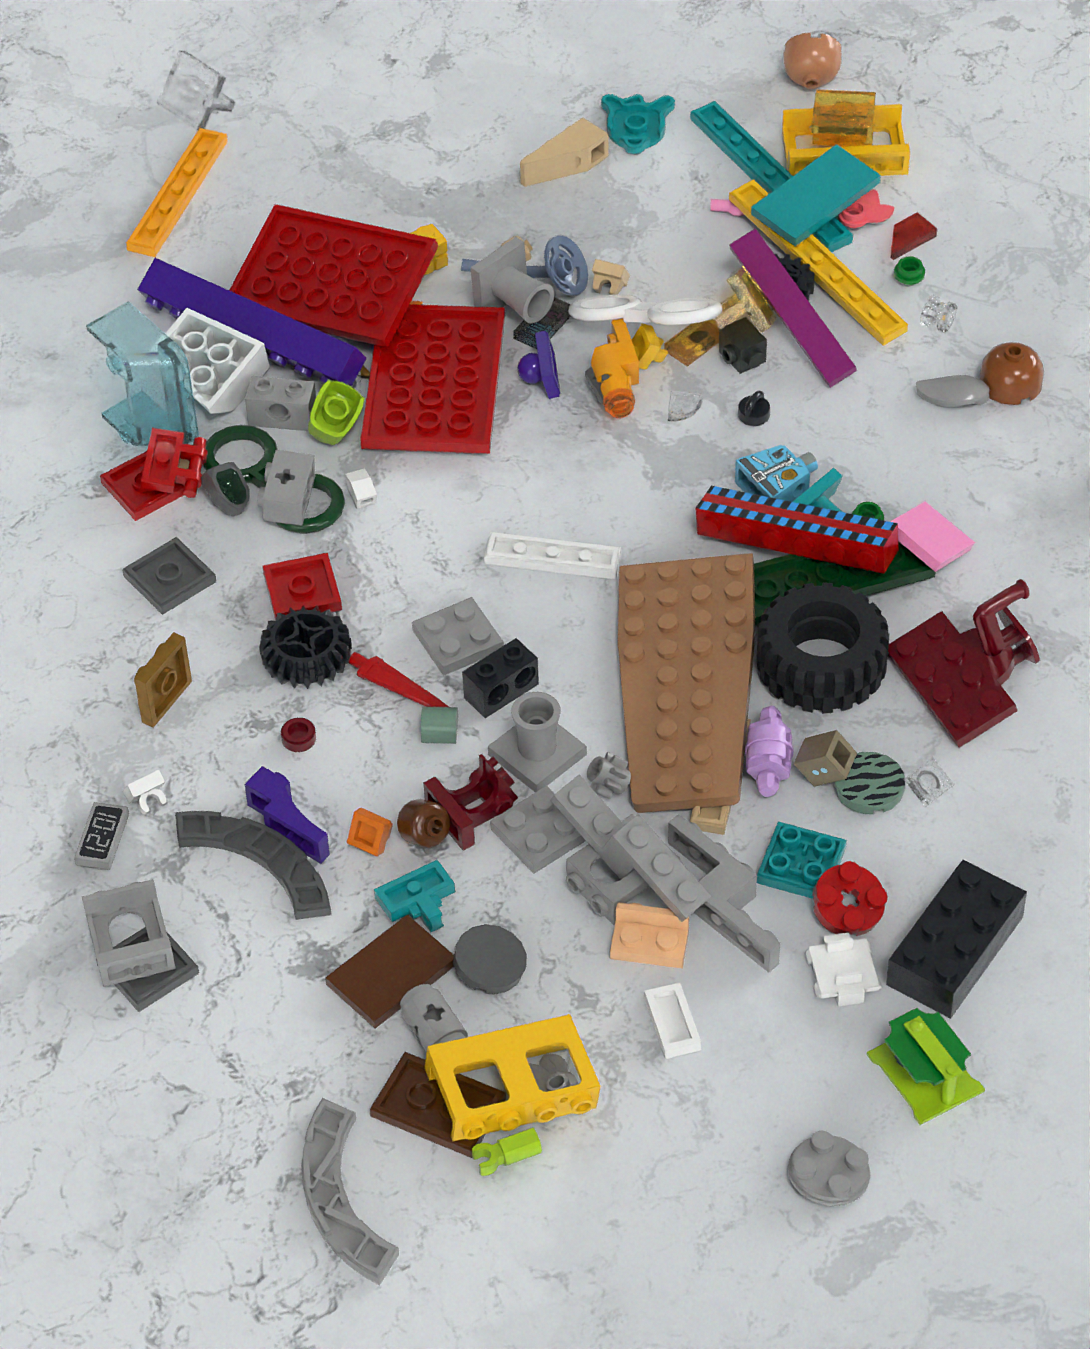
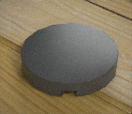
(489, 959)

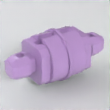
(769, 751)

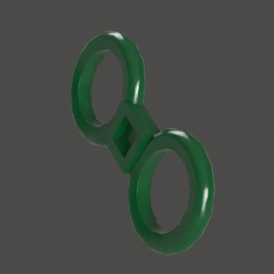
(256, 474)

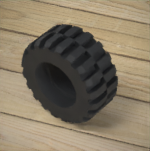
(822, 680)

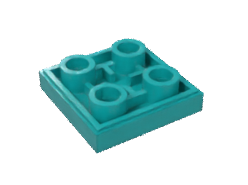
(798, 859)

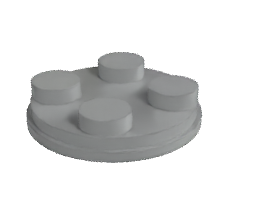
(829, 1170)

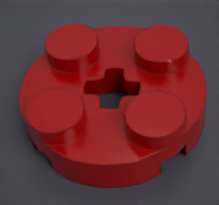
(853, 880)

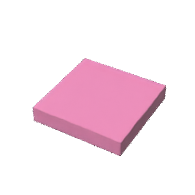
(931, 536)

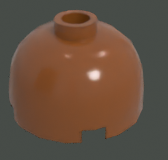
(1012, 373)

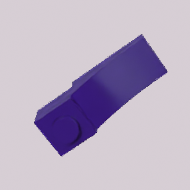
(271, 796)

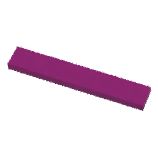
(793, 308)

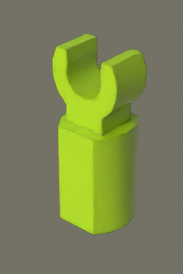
(507, 1150)

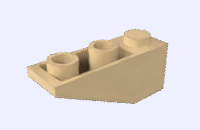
(568, 153)

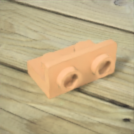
(649, 936)

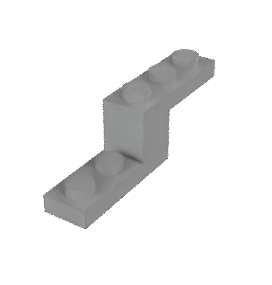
(630, 848)
(730, 887)

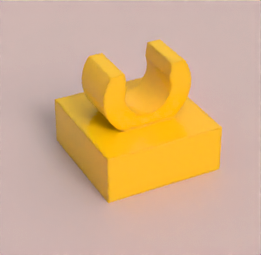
(648, 346)

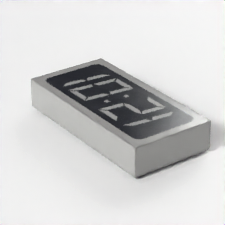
(101, 836)

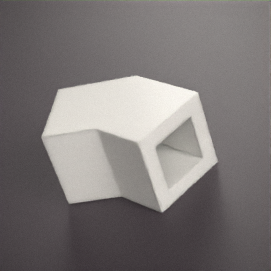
(361, 488)

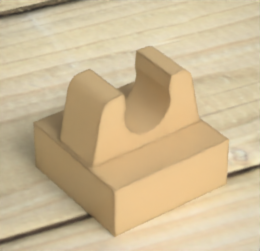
(610, 273)

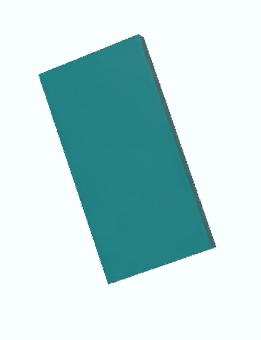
(815, 195)

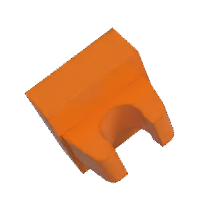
(369, 831)

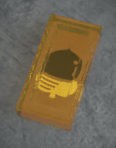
(693, 341)

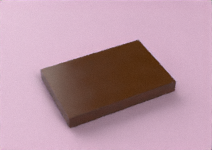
(388, 968)
(419, 1108)

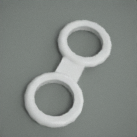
(634, 310)

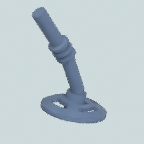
(557, 267)

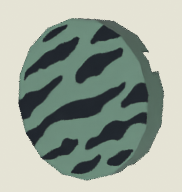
(872, 784)

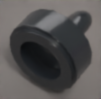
(754, 409)

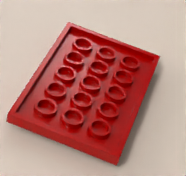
(335, 273)
(436, 381)

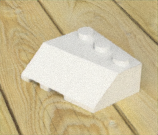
(218, 360)

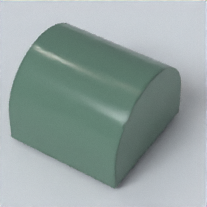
(439, 724)

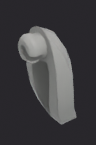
(953, 391)

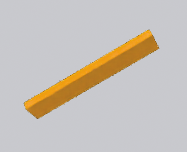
(176, 192)

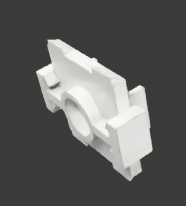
(843, 969)

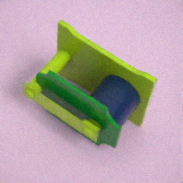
(926, 1064)

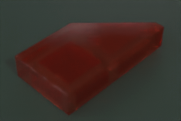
(910, 234)

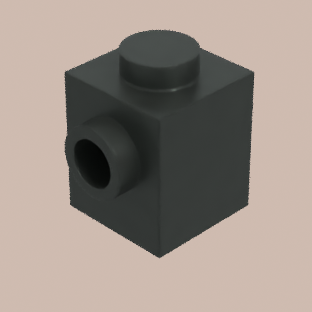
(742, 345)

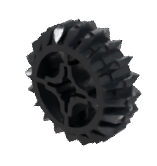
(305, 646)

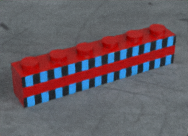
(797, 529)

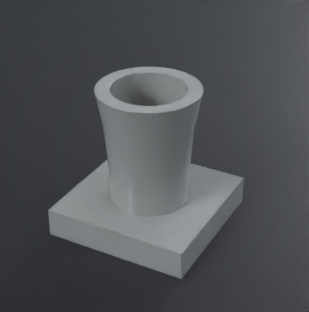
(504, 280)
(537, 746)

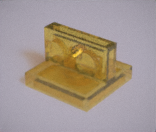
(843, 118)
(746, 299)

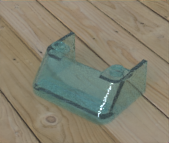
(153, 374)

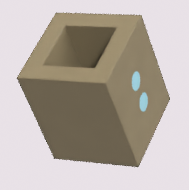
(825, 758)

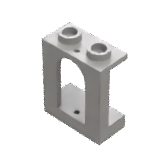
(602, 896)
(133, 960)

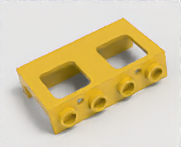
(883, 159)
(509, 1052)

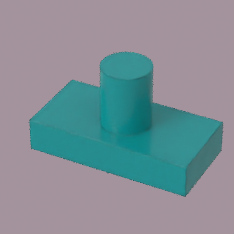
(821, 491)

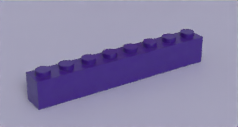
(284, 338)

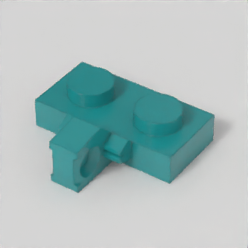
(417, 894)

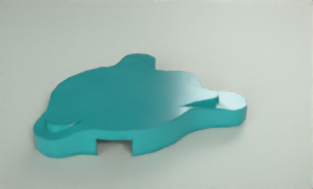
(636, 123)

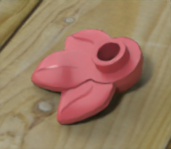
(865, 210)

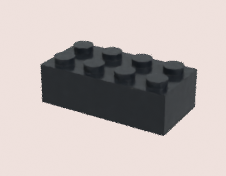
(956, 938)

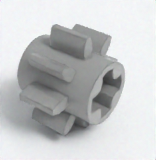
(608, 775)

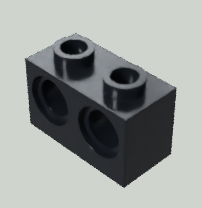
(500, 678)

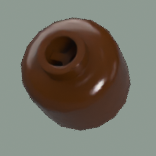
(423, 823)

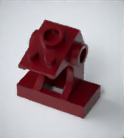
(484, 784)

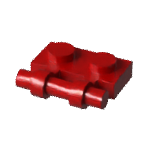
(163, 460)

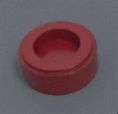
(298, 734)

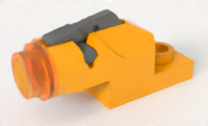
(614, 371)

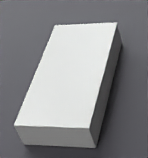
(672, 1020)

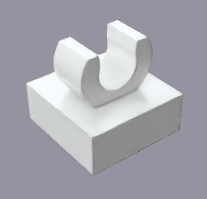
(146, 787)

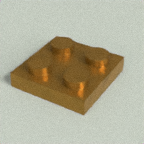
(163, 679)

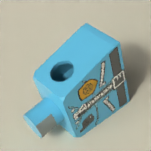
(775, 473)

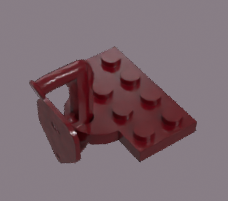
(964, 672)

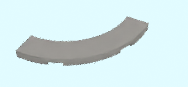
(328, 1200)

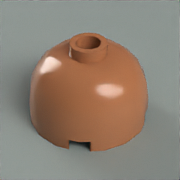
(812, 60)

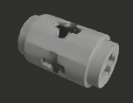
(430, 1016)

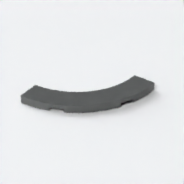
(264, 847)

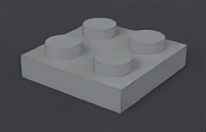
(457, 635)
(536, 830)

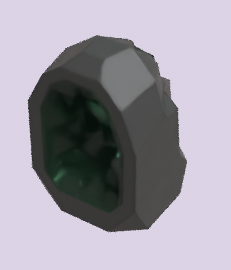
(226, 488)

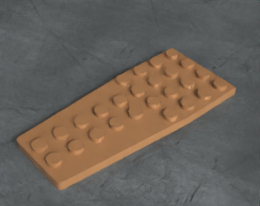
(686, 678)

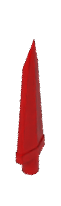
(386, 676)

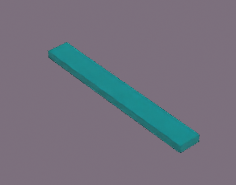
(758, 163)

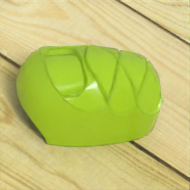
(334, 412)

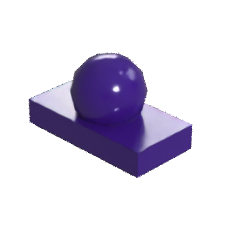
(541, 366)

